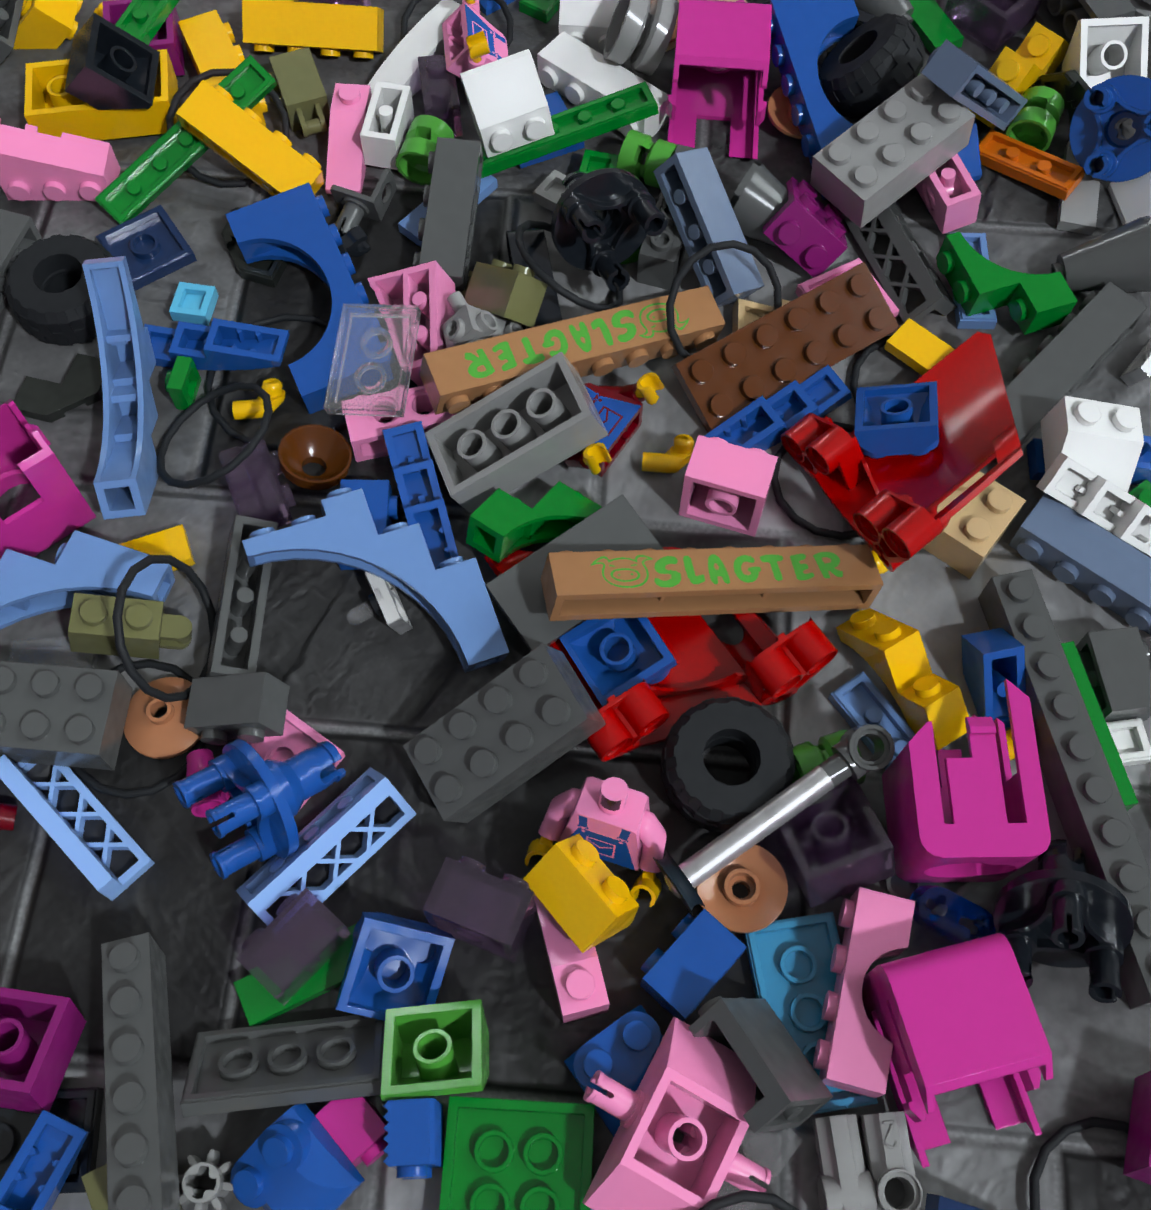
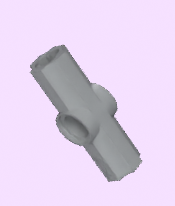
(890, 1157)
(843, 1176)

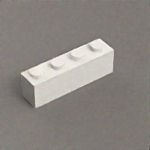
(586, 75)

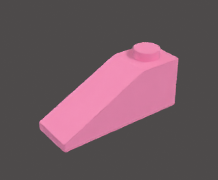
(345, 152)
(574, 974)

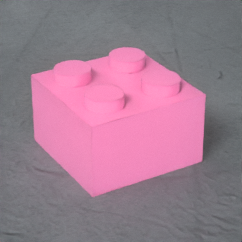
(727, 484)

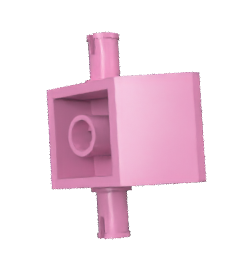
(690, 1087)

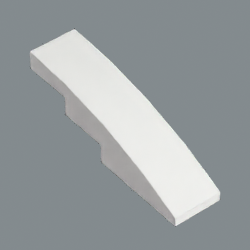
(422, 40)
(1099, 501)

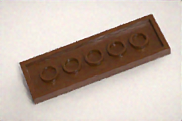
(786, 346)

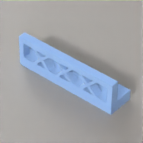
(325, 834)
(71, 838)

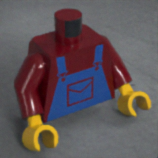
(622, 416)

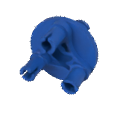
(1096, 132)
(263, 798)

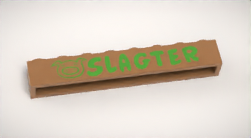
(590, 342)
(708, 581)

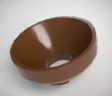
(314, 445)

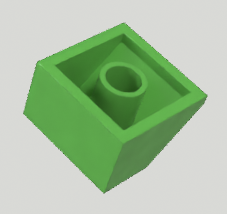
(435, 1050)

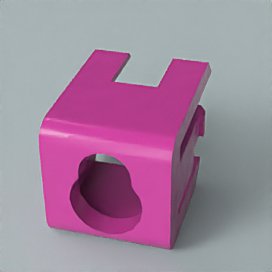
(720, 71)
(29, 460)
(969, 813)
(954, 1024)

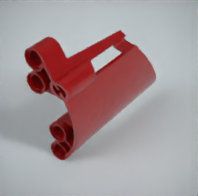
(897, 496)
(756, 670)

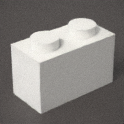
(386, 124)

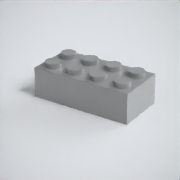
(891, 150)
(516, 433)

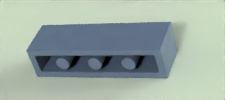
(973, 85)
(706, 217)
(1088, 559)

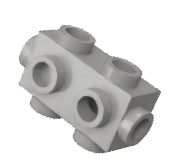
(473, 324)

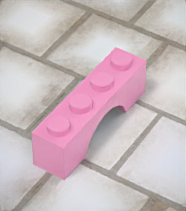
(854, 1052)

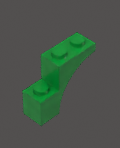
(981, 285)
(507, 524)

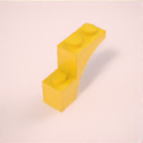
(1036, 56)
(902, 664)

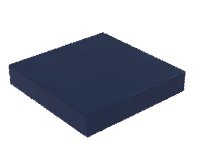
(150, 246)

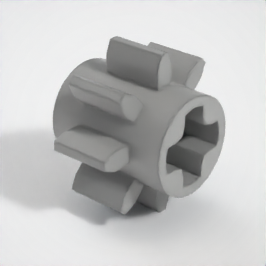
(210, 1168)

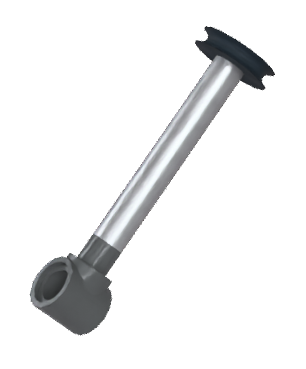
(777, 811)

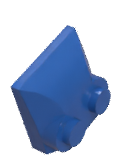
(897, 419)
(618, 654)
(393, 965)
(620, 1052)
(294, 1167)

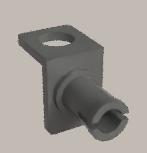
(357, 205)

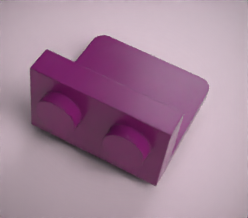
(807, 229)

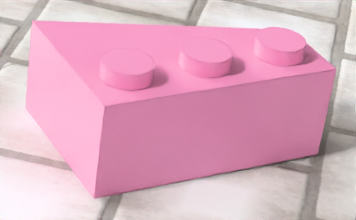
(54, 167)
(429, 289)

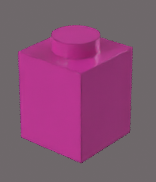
(355, 1128)

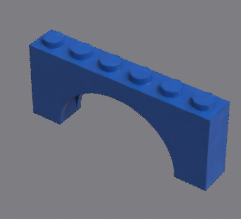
(798, 37)
(295, 230)

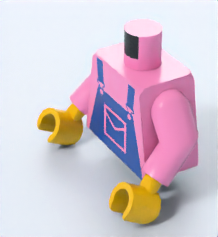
(471, 39)
(614, 822)

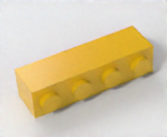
(313, 26)
(211, 47)
(245, 142)

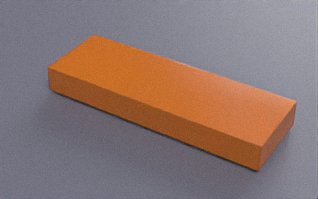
(1029, 165)

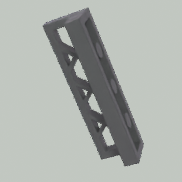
(912, 255)

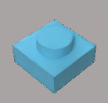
(193, 303)

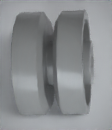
(641, 31)

